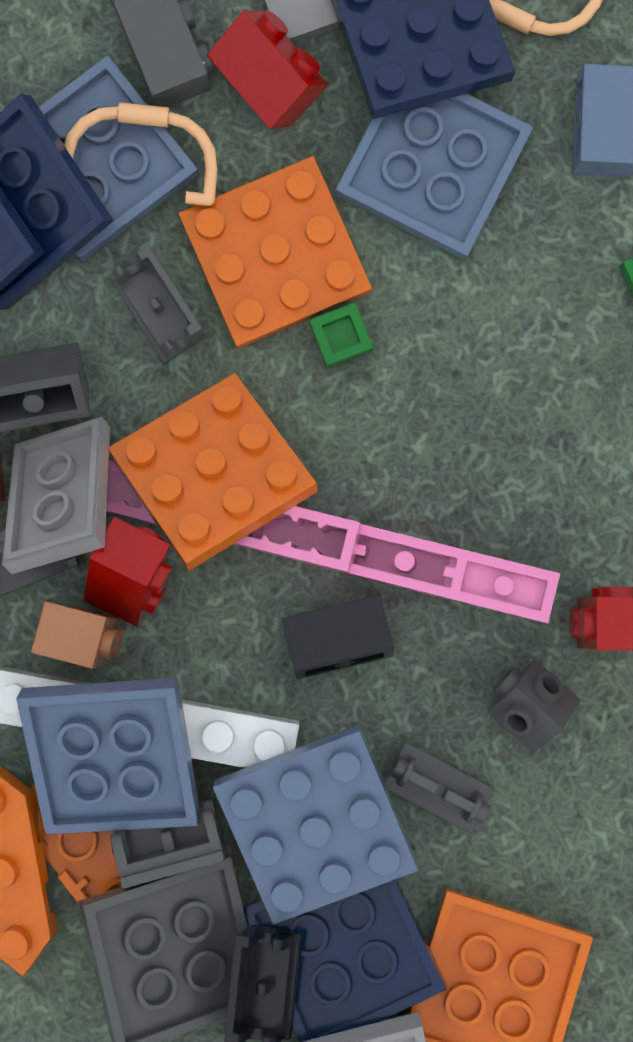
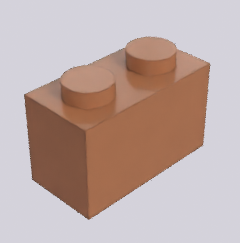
(77, 635)

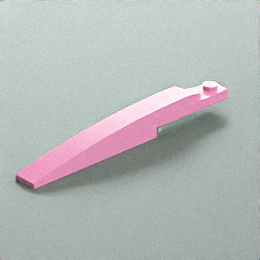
(384, 557)

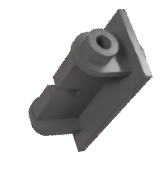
(439, 788)

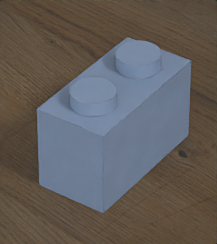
(603, 121)

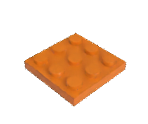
(275, 252)
(212, 471)
(503, 974)

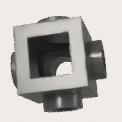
(532, 705)

